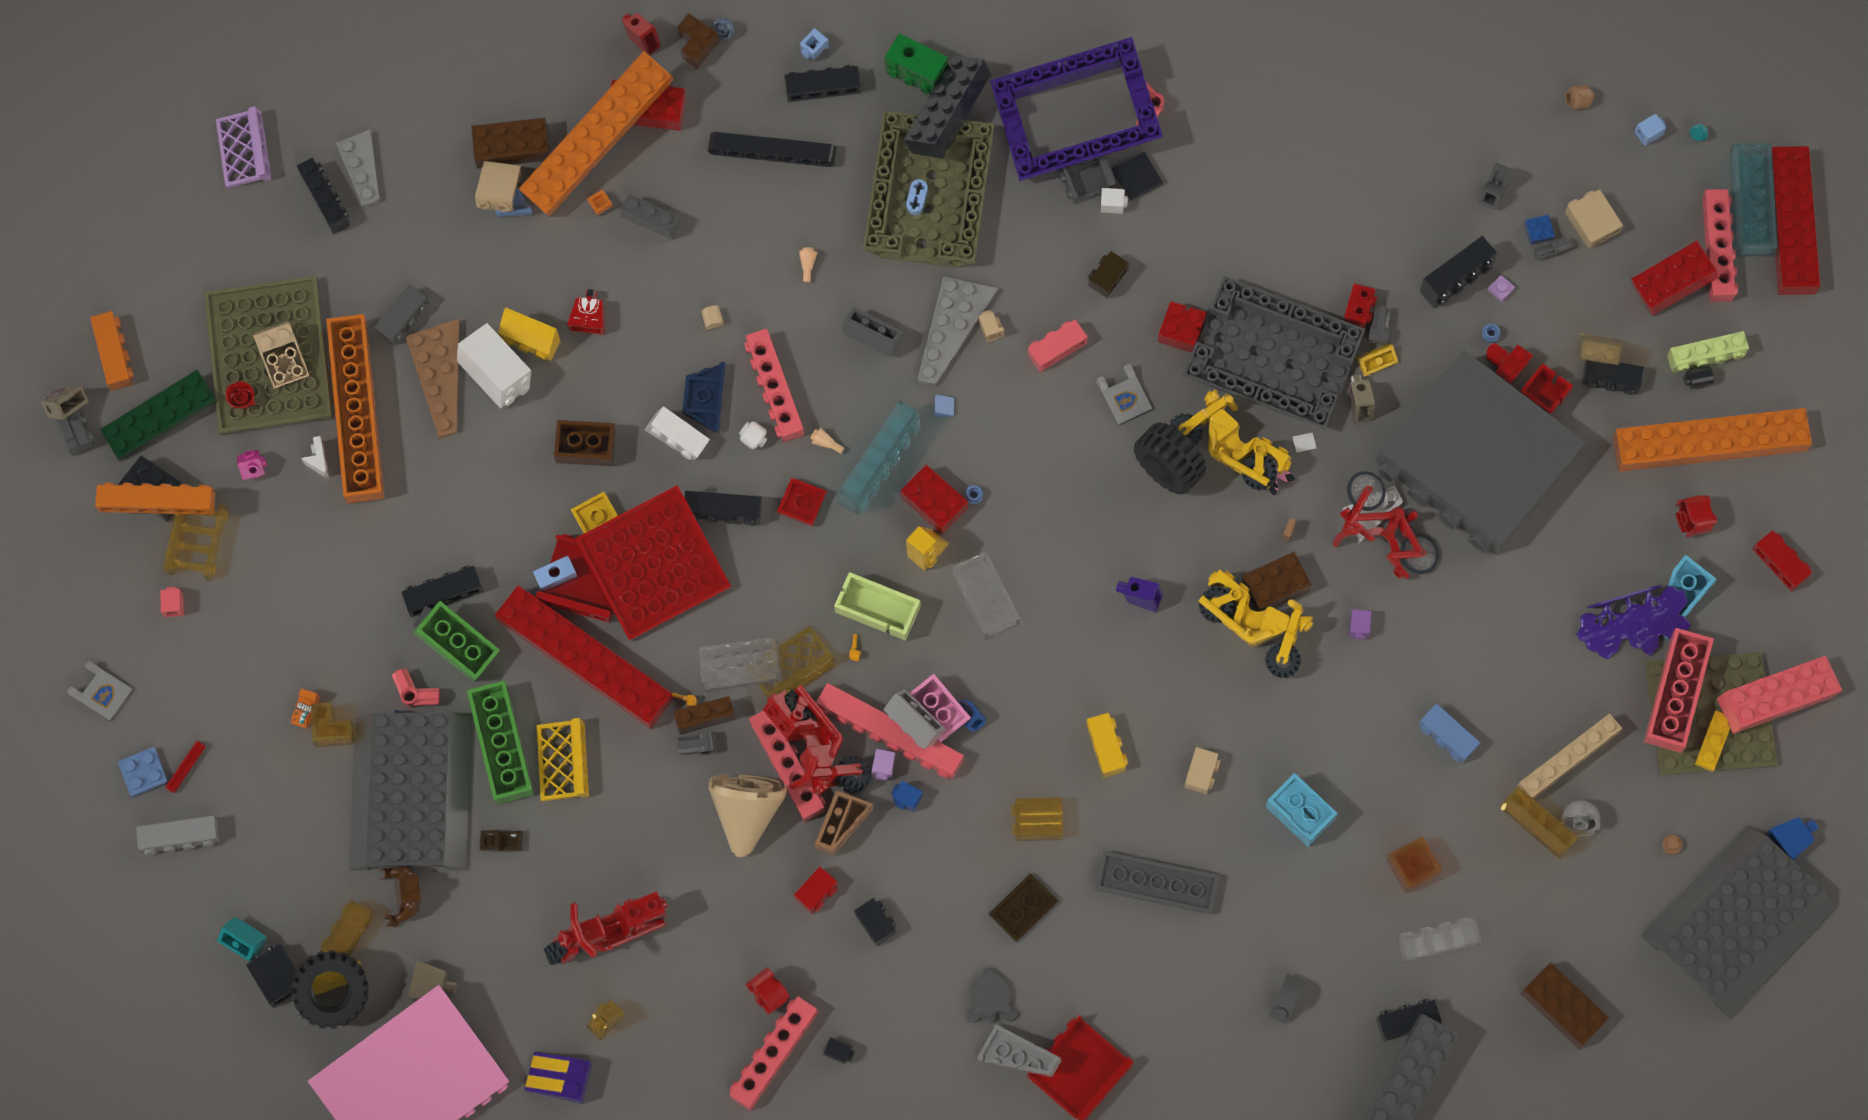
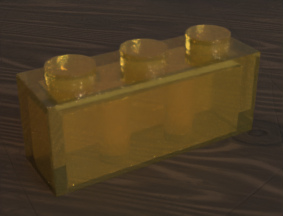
(348, 929)

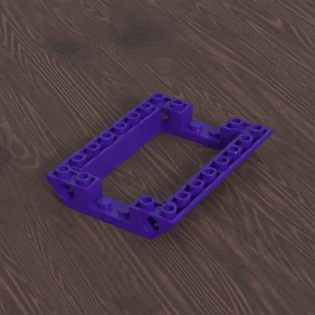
(1064, 71)

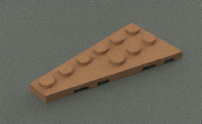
(438, 370)

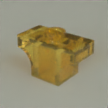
(605, 1019)

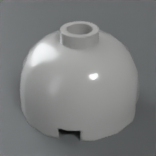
(1581, 818)

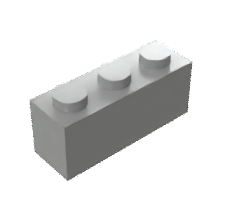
(914, 719)

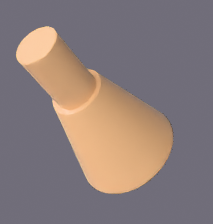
(807, 259)
(822, 439)

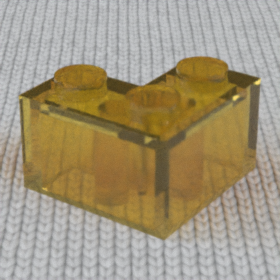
(327, 730)

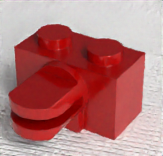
(1509, 364)

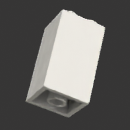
(494, 366)

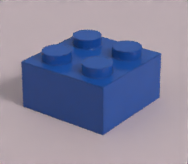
(1539, 229)

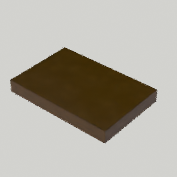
(1023, 907)

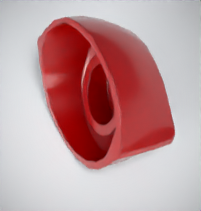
(240, 395)

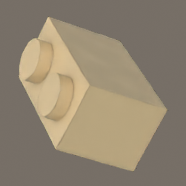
(1201, 771)

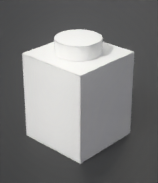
(1113, 200)

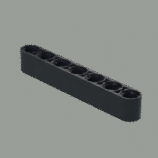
(772, 149)

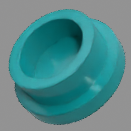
(1699, 132)

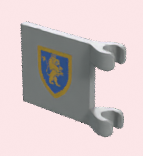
(1126, 398)
(103, 694)

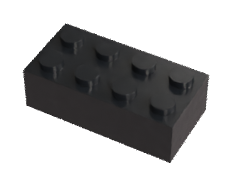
(1458, 272)

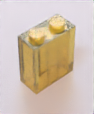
(1599, 349)
(1037, 819)

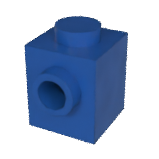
(906, 796)

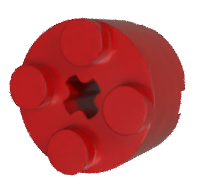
(1695, 515)
(767, 990)

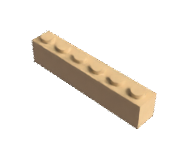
(1570, 756)

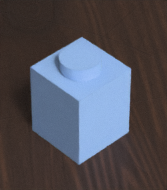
(1650, 129)

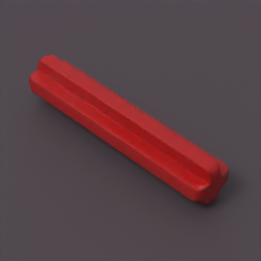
(185, 767)

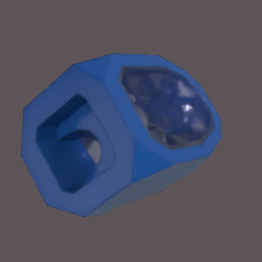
(977, 718)

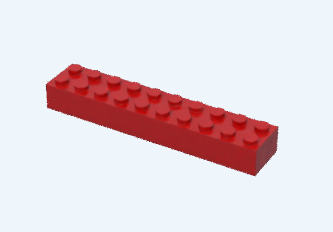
(584, 657)

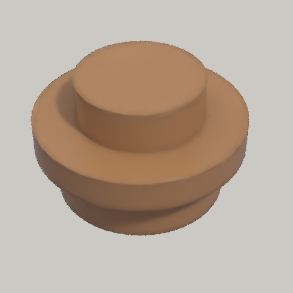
(1672, 844)

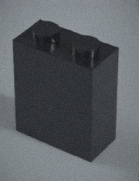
(273, 974)

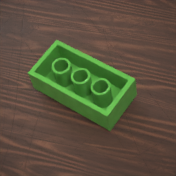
(456, 641)

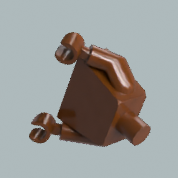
(407, 893)

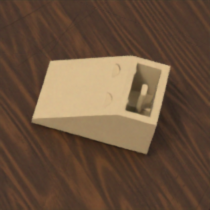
(281, 354)

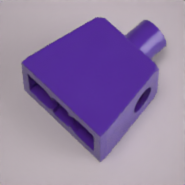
(1141, 593)

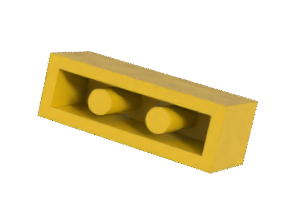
(1106, 744)

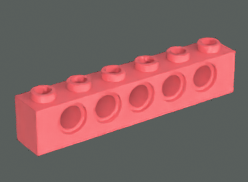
(1720, 199)
(761, 341)
(806, 809)
(748, 1098)

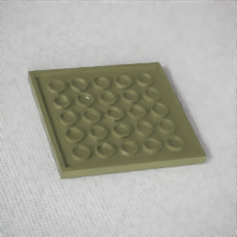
(1741, 750)

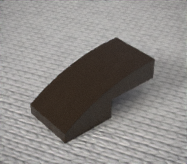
(501, 841)

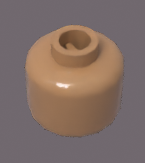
(1579, 96)

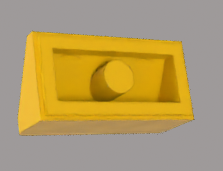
(1377, 359)

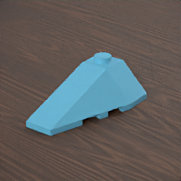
(1693, 581)

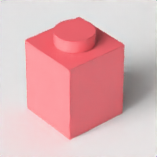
(172, 602)

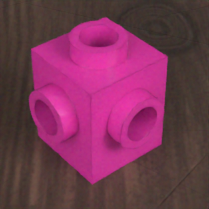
(251, 464)

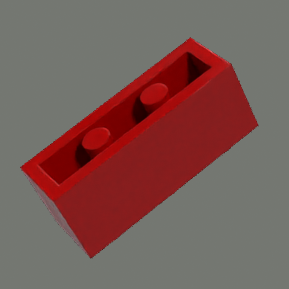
(1782, 560)

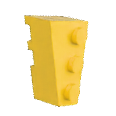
(925, 546)

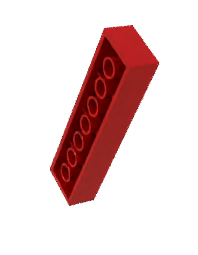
(1795, 222)

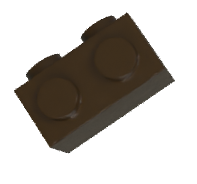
(1108, 274)

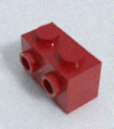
(1359, 305)

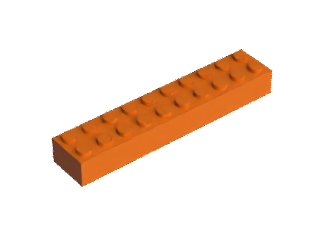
(596, 133)
(355, 409)
(1712, 439)

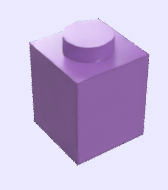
(1360, 624)

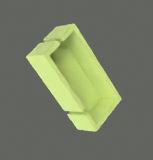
(877, 606)

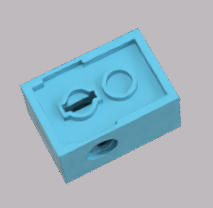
(1301, 810)

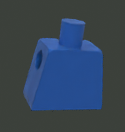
(1793, 836)

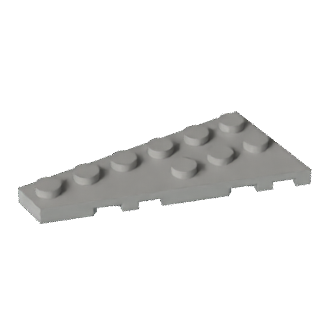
(953, 321)

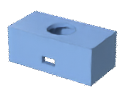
(547, 582)

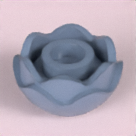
(724, 28)

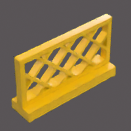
(578, 756)

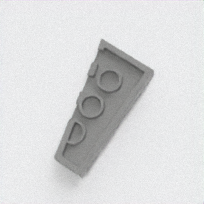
(360, 163)
(1014, 1052)

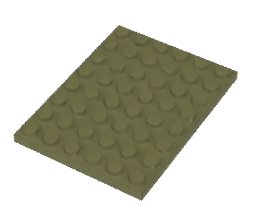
(232, 321)

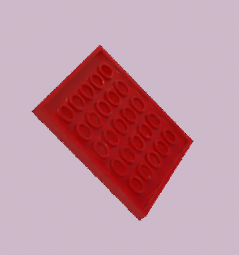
(653, 562)

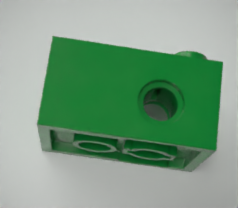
(914, 63)

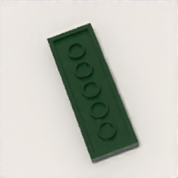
(158, 415)

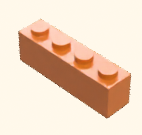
(111, 350)

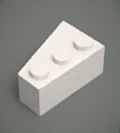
(677, 433)

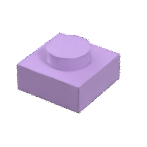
(1501, 288)

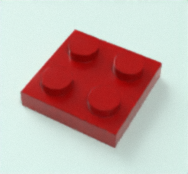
(801, 502)

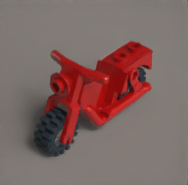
(793, 718)
(608, 931)

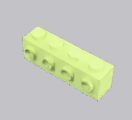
(1708, 352)

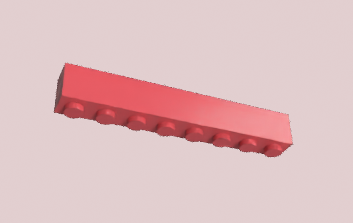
(881, 728)

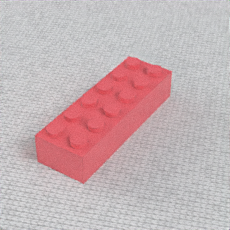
(1678, 690)
(1779, 694)

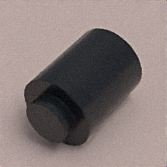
(1699, 377)
(839, 1051)

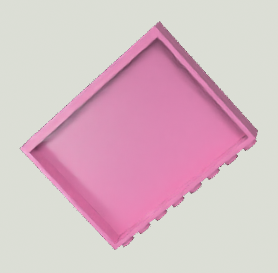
(413, 1068)

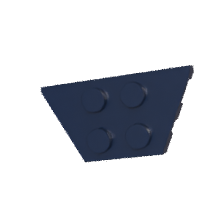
(704, 396)

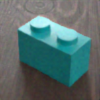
(241, 938)

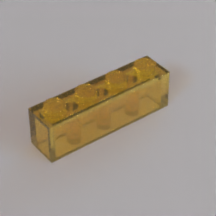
(1539, 822)

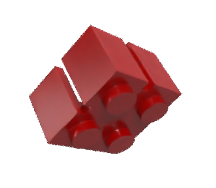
(1181, 327)
(1544, 392)

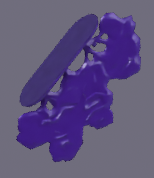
(1639, 623)

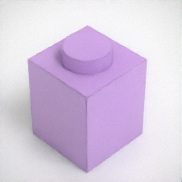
(883, 764)

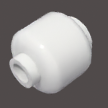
(753, 435)

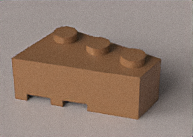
(841, 821)

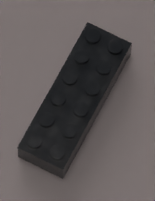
(947, 106)

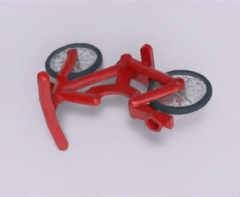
(1367, 494)

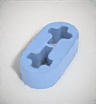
(921, 197)

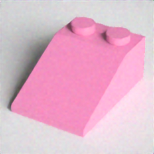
(940, 705)

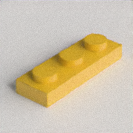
(1713, 742)

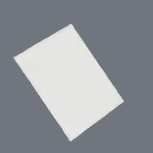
(1304, 442)

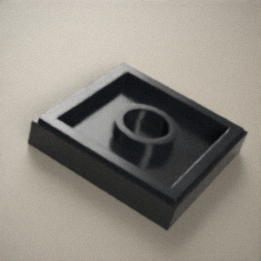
(1137, 176)

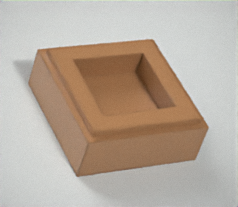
(1289, 530)

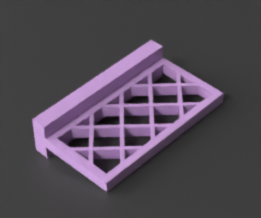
(258, 144)

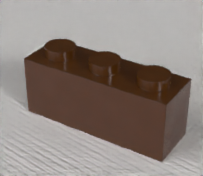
(704, 715)

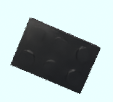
(146, 472)

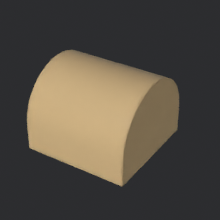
(712, 317)

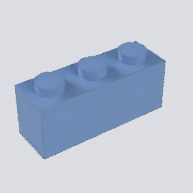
(1448, 734)

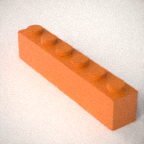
(155, 499)

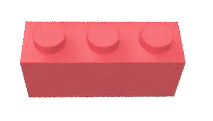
(1057, 345)

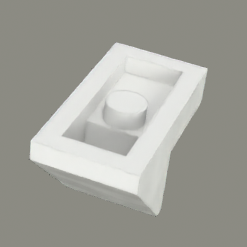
(318, 461)

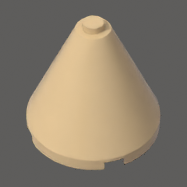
(745, 807)

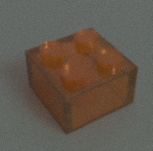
(1414, 864)

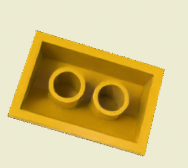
(528, 334)

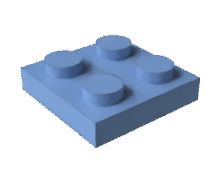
(143, 772)

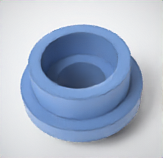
(1495, 329)
(973, 489)

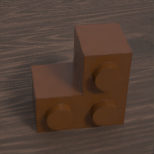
(699, 38)

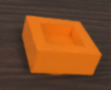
(599, 202)

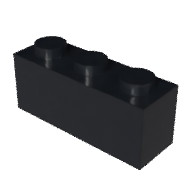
(1613, 377)
(1400, 1022)

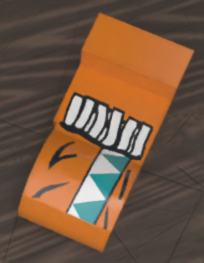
(302, 714)

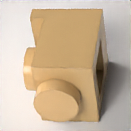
(990, 326)

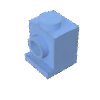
(816, 40)

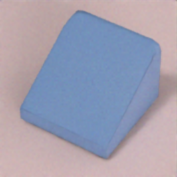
(944, 406)

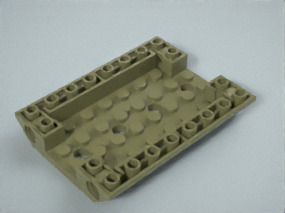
(953, 196)

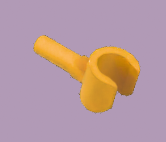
(854, 654)
(691, 699)

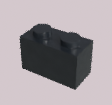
(875, 922)

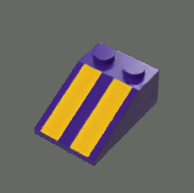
(558, 1077)

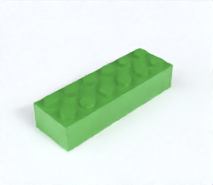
(500, 742)

